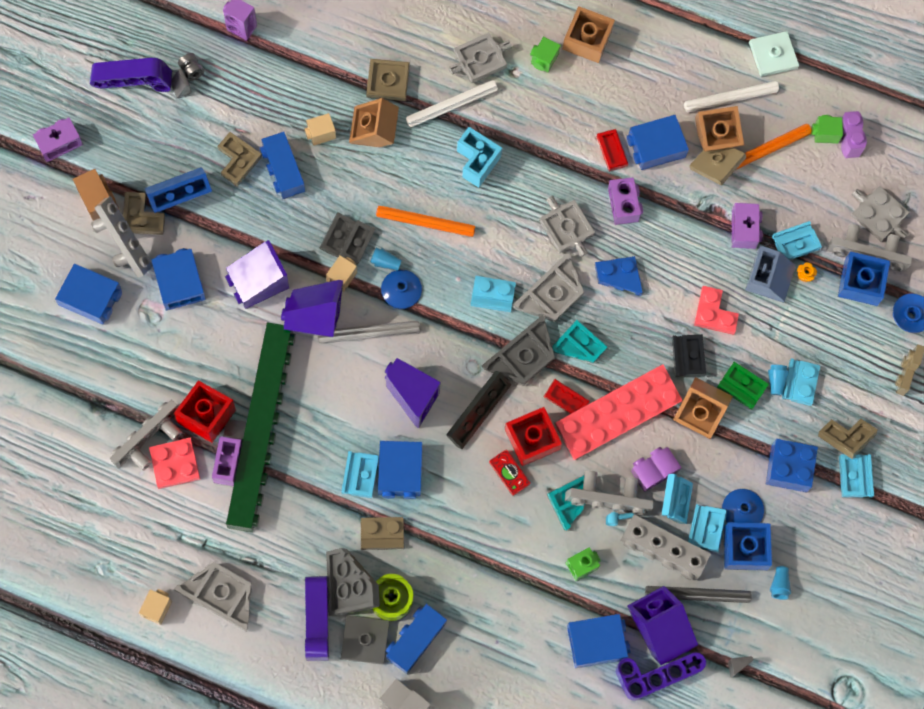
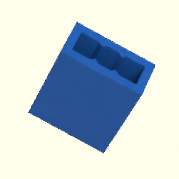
(657, 142)
(178, 279)
(89, 294)
(400, 469)
(598, 640)

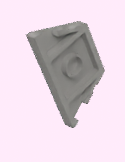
(552, 292)
(220, 593)

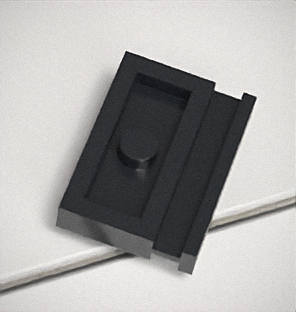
(689, 355)

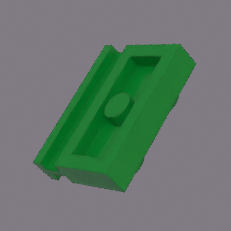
(742, 385)

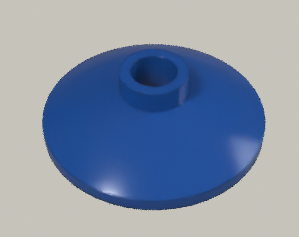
(401, 298)
(909, 304)
(739, 497)

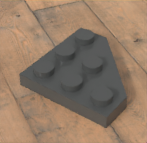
(349, 584)

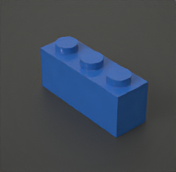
(282, 165)
(178, 189)
(415, 638)

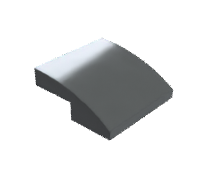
(347, 238)

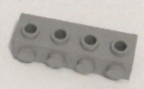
(665, 547)

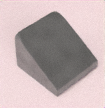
(180, 84)
(235, 429)
(737, 664)

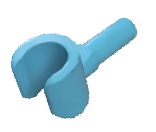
(612, 518)

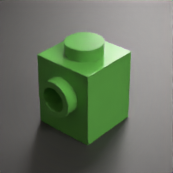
(545, 54)
(827, 129)
(583, 563)

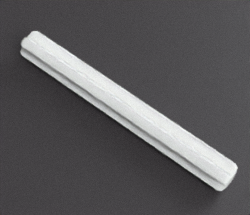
(731, 96)
(451, 103)

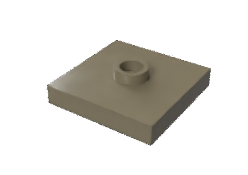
(388, 79)
(718, 164)

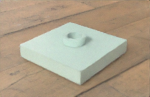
(773, 54)

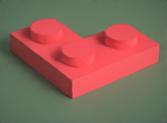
(709, 314)

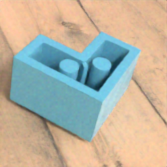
(482, 156)

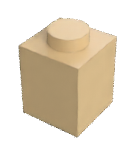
(320, 129)
(342, 269)
(155, 606)

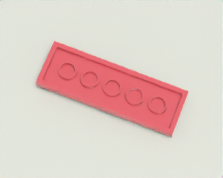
(618, 411)

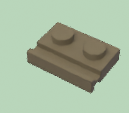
(382, 533)

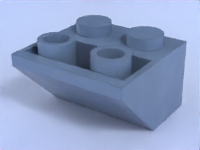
(770, 274)

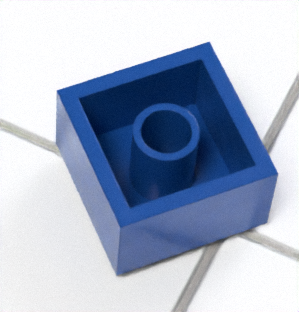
(864, 278)
(791, 465)
(747, 546)

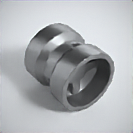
(190, 65)

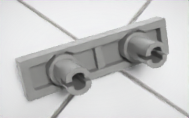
(119, 229)
(842, 248)
(150, 427)
(599, 500)

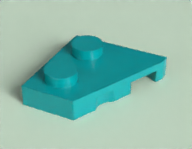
(579, 344)
(564, 509)

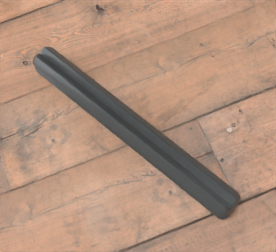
(703, 594)

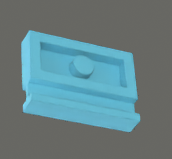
(797, 241)
(493, 294)
(801, 382)
(360, 474)
(856, 476)
(677, 499)
(707, 527)

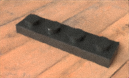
(478, 409)

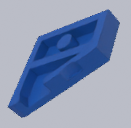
(620, 274)

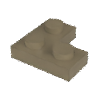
(242, 155)
(139, 220)
(909, 364)
(848, 441)

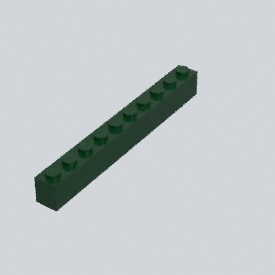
(259, 428)

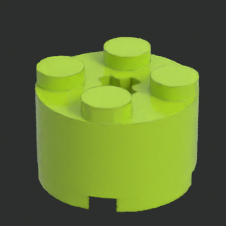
(402, 603)

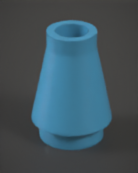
(384, 259)
(777, 377)
(780, 586)

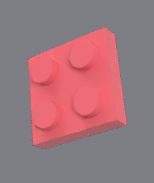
(174, 463)

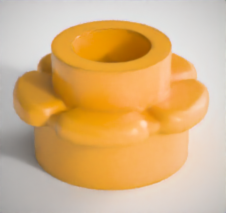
(804, 276)

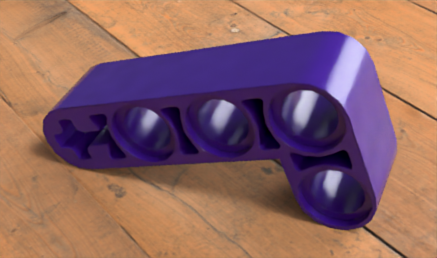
(132, 73)
(316, 618)
(663, 673)

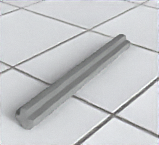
(372, 331)

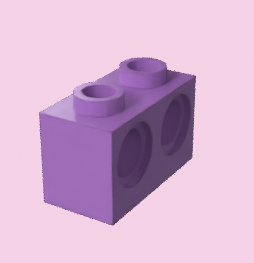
(240, 18)
(620, 201)

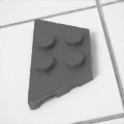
(524, 354)

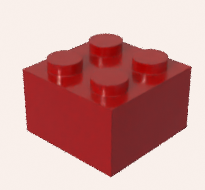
(205, 411)
(533, 436)

